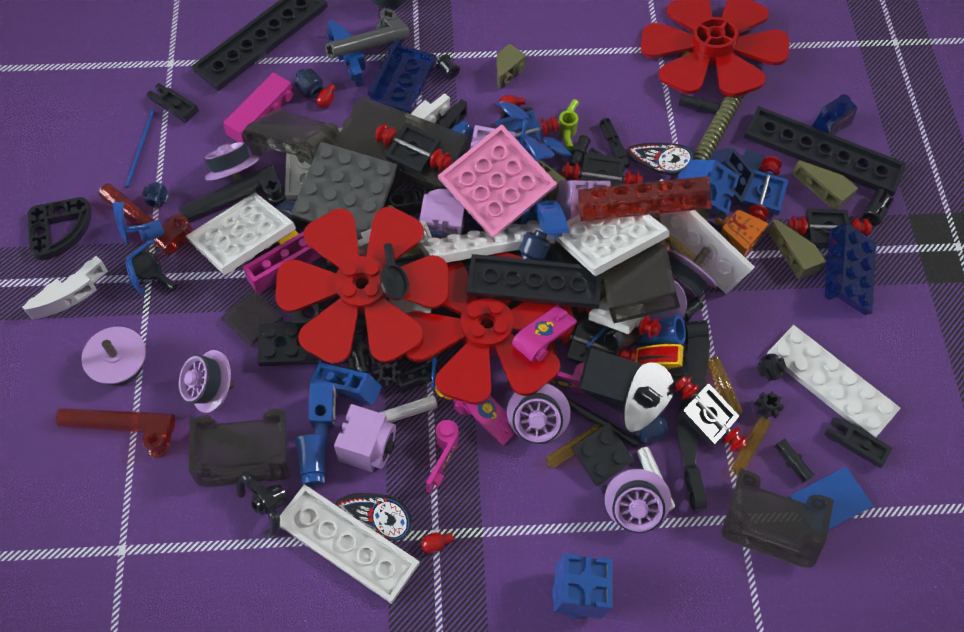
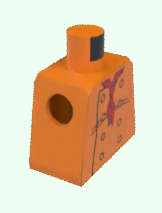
(741, 230)

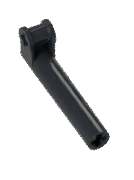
(262, 179)

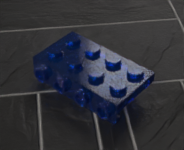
(401, 77)
(851, 268)

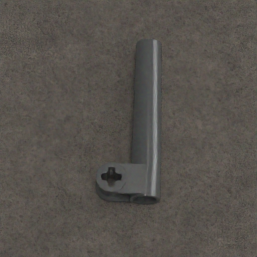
(386, 32)

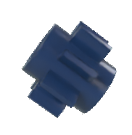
(155, 195)

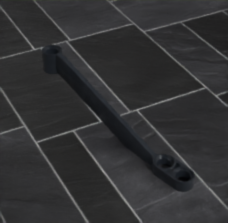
(697, 355)

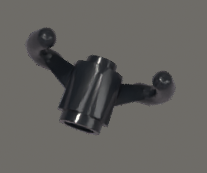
(263, 500)

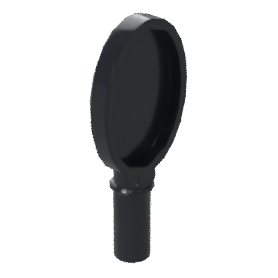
(148, 267)
(393, 278)

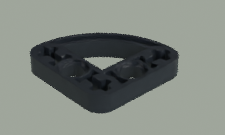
(48, 217)

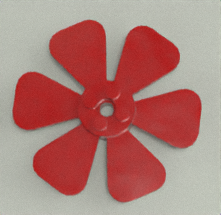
(715, 42)
(388, 328)
(468, 372)

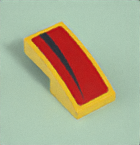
(666, 355)

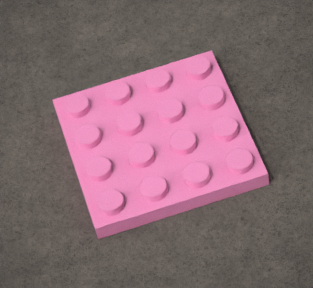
(497, 181)

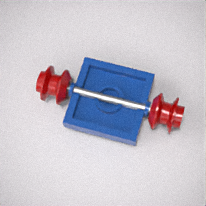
(533, 129)
(766, 190)

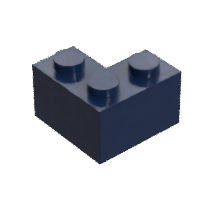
(731, 159)

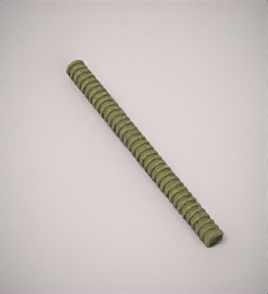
(718, 127)

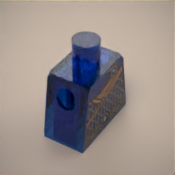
(839, 113)

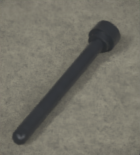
(623, 435)

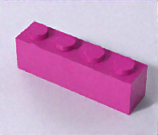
(268, 96)
(263, 271)

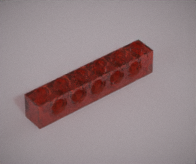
(644, 198)

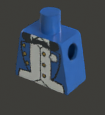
(322, 400)

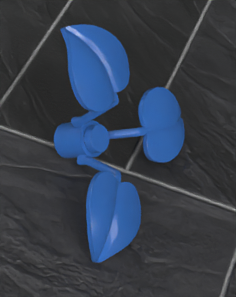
(534, 148)
(147, 231)

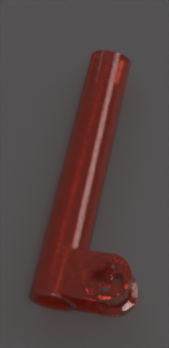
(173, 236)
(155, 426)

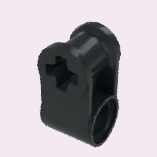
(408, 200)

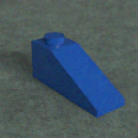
(348, 383)

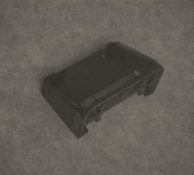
(289, 134)
(228, 449)
(777, 523)

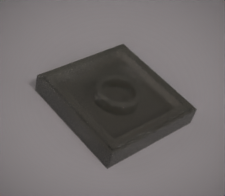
(247, 315)

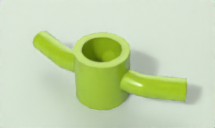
(568, 124)

